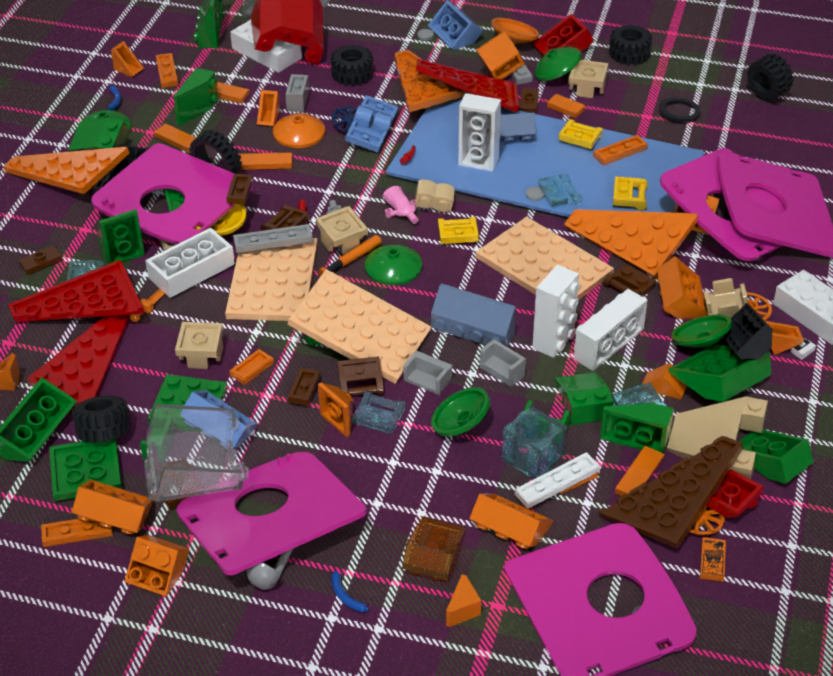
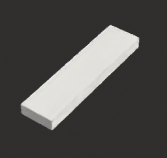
(557, 480)

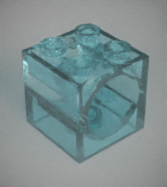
(533, 442)

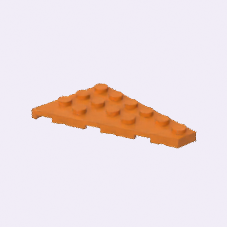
(419, 89)
(67, 170)
(634, 236)

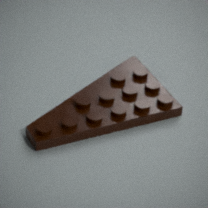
(675, 499)

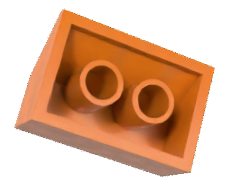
(681, 290)
(111, 506)
(510, 520)

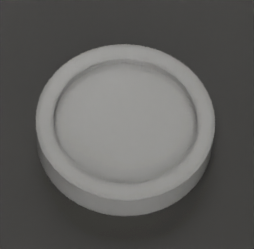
(425, 34)
(534, 194)

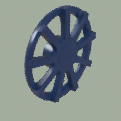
(347, 118)

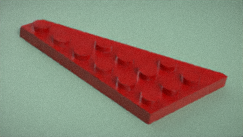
(472, 83)
(93, 294)
(84, 362)

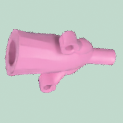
(397, 199)

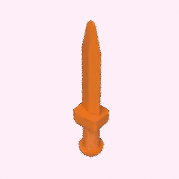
(147, 305)

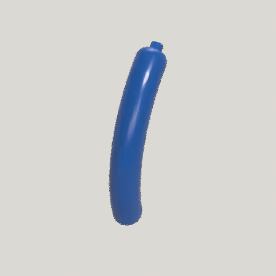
(117, 98)
(344, 597)

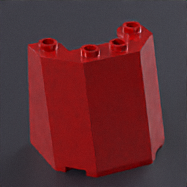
(291, 22)

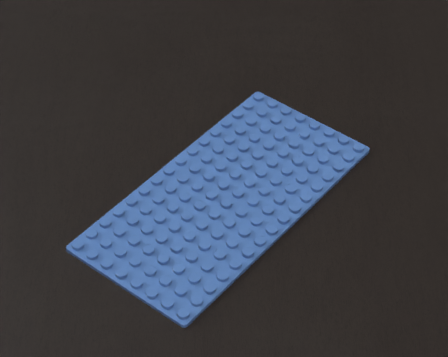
(527, 161)

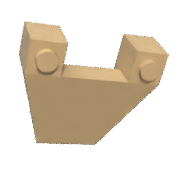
(705, 424)

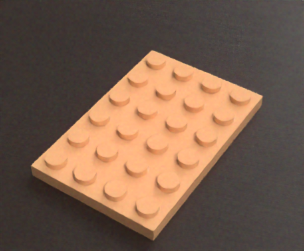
(531, 252)
(271, 282)
(359, 324)

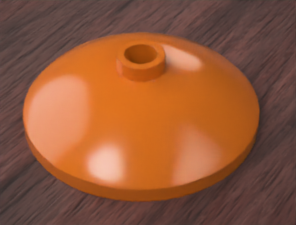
(516, 30)
(299, 130)

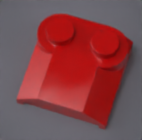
(735, 495)

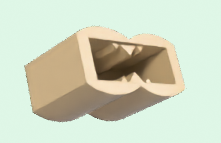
(434, 195)

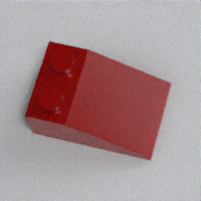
(567, 33)

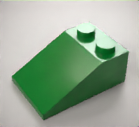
(196, 95)
(99, 134)
(120, 238)
(584, 397)
(637, 425)
(778, 454)

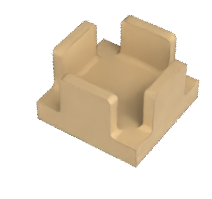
(587, 76)
(342, 229)
(725, 299)
(199, 342)

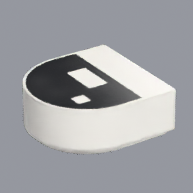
(803, 349)

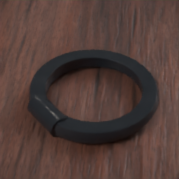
(678, 119)

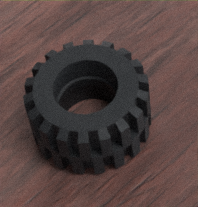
(630, 44)
(352, 65)
(770, 77)
(101, 419)

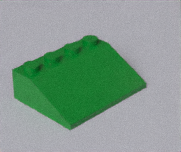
(209, 24)
(720, 372)

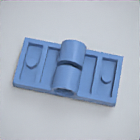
(371, 123)

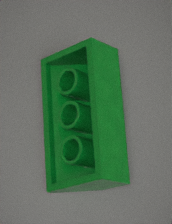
(33, 421)

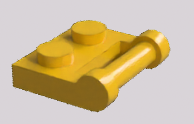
(580, 134)
(624, 190)
(458, 230)

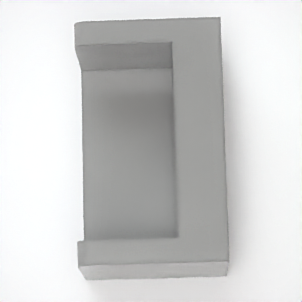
(297, 93)
(502, 362)
(427, 372)

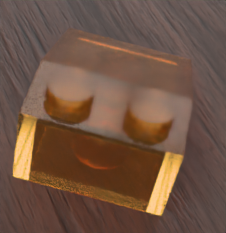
(433, 548)

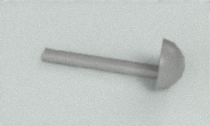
(266, 576)

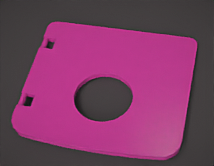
(161, 168)
(699, 178)
(806, 217)
(313, 508)
(578, 638)

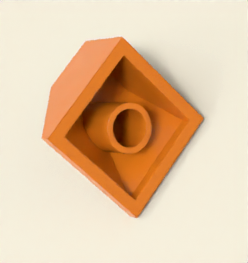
(336, 407)

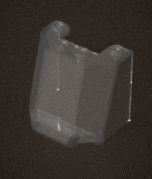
(191, 452)

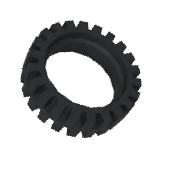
(221, 145)

